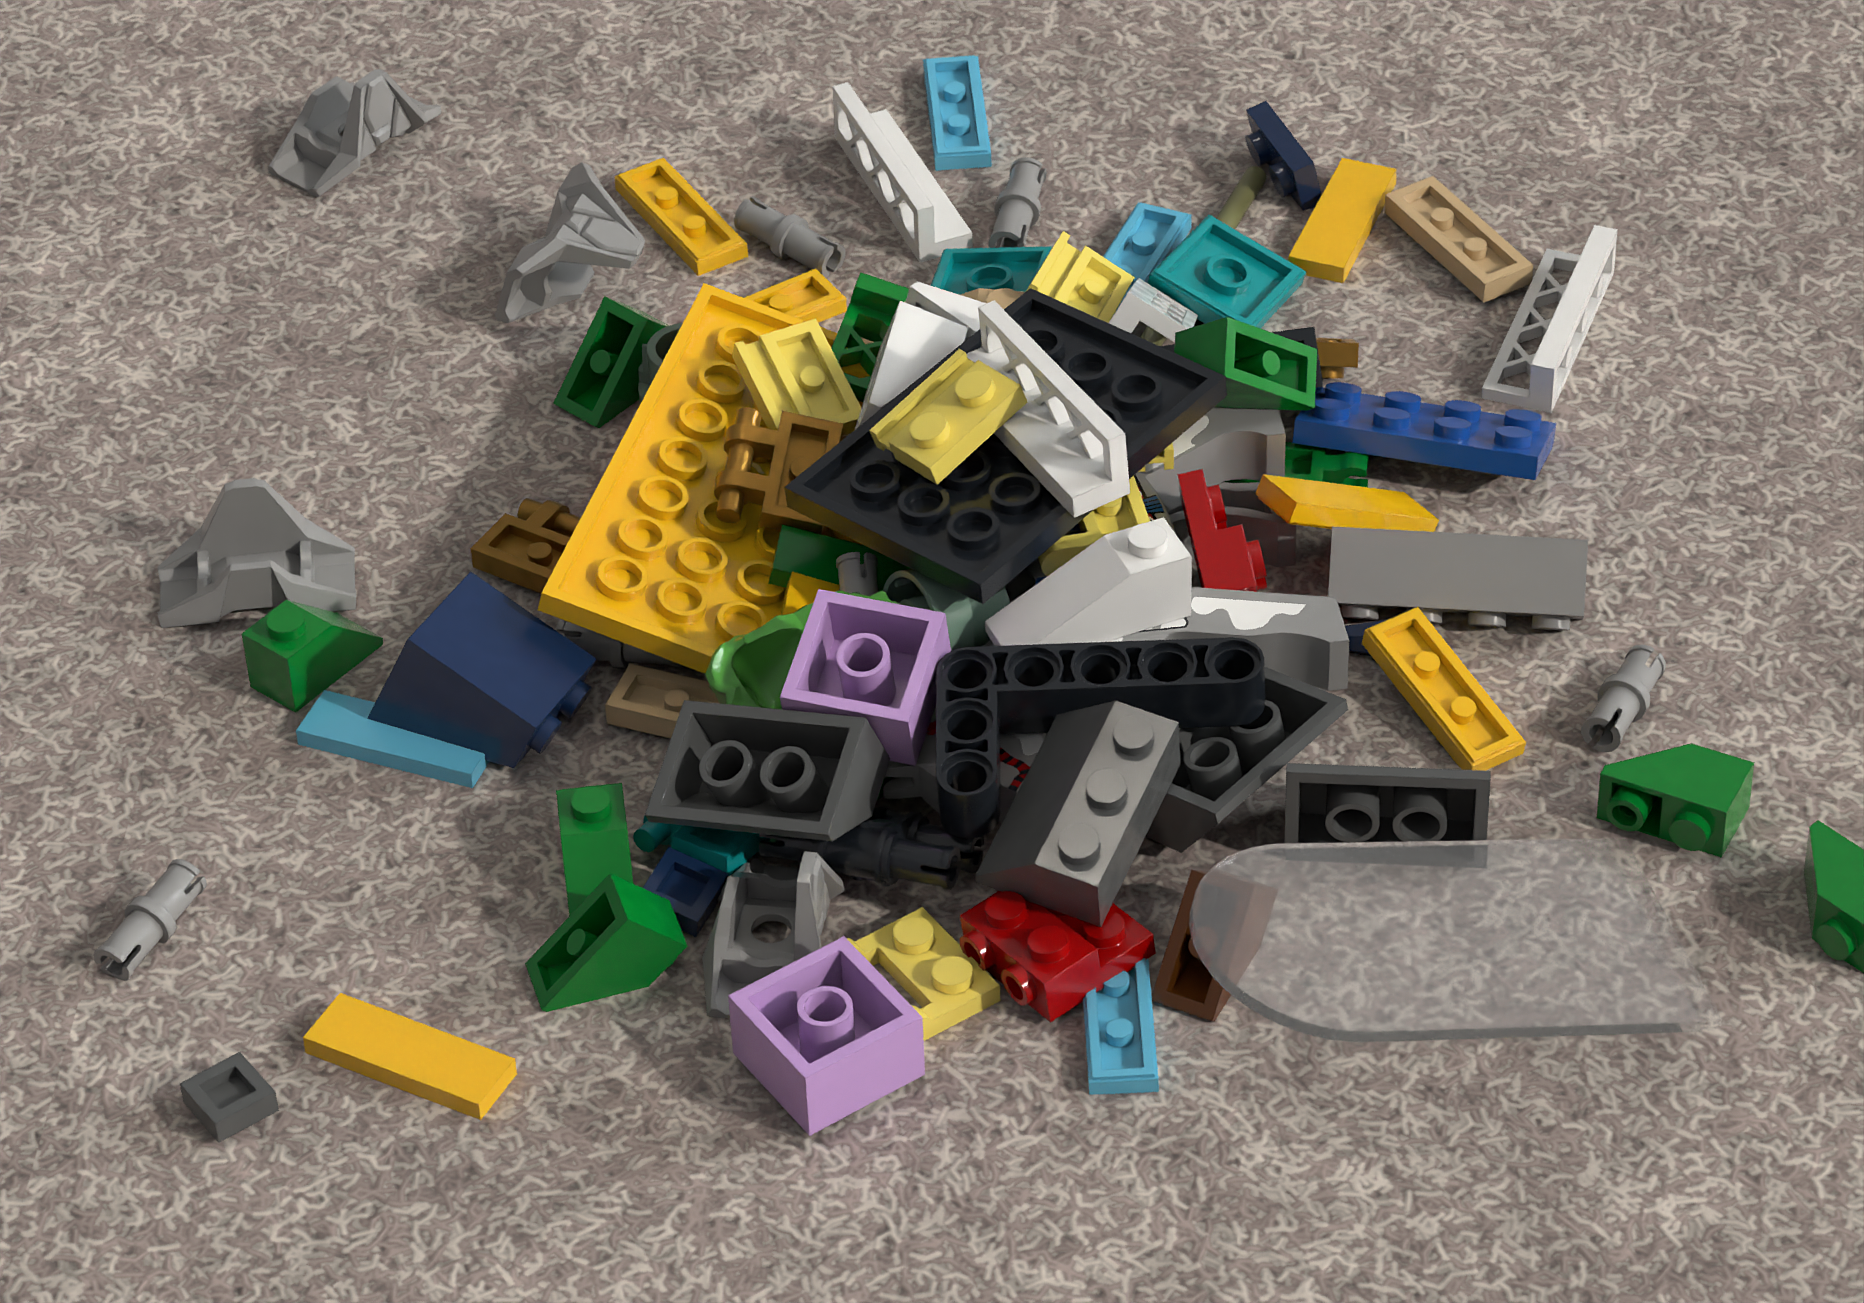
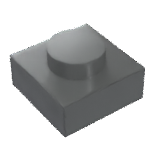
(229, 1097)

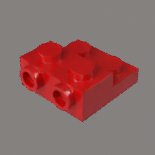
(1219, 552)
(1049, 955)

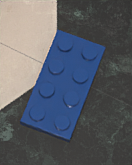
(1425, 432)

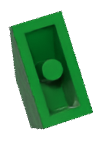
(1258, 365)
(606, 367)
(303, 651)
(592, 838)
(1835, 894)
(607, 946)

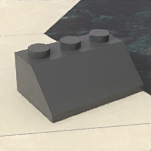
(1230, 763)
(769, 771)
(1384, 804)
(1084, 809)

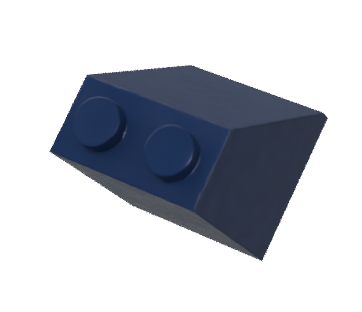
(485, 676)

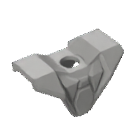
(369, 113)
(581, 232)
(254, 556)
(762, 895)

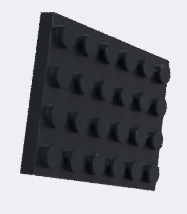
(991, 510)

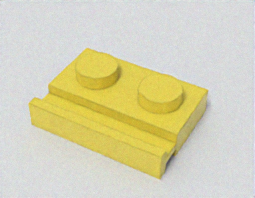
(1082, 279)
(797, 375)
(948, 416)

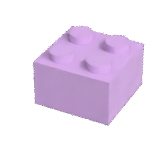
(870, 664)
(827, 1035)

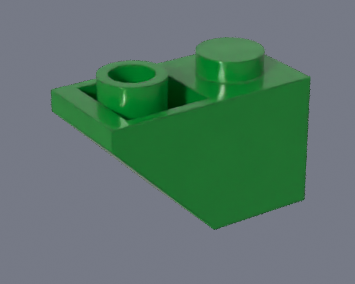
(1678, 796)

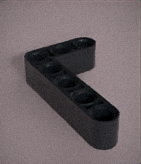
(1025, 687)

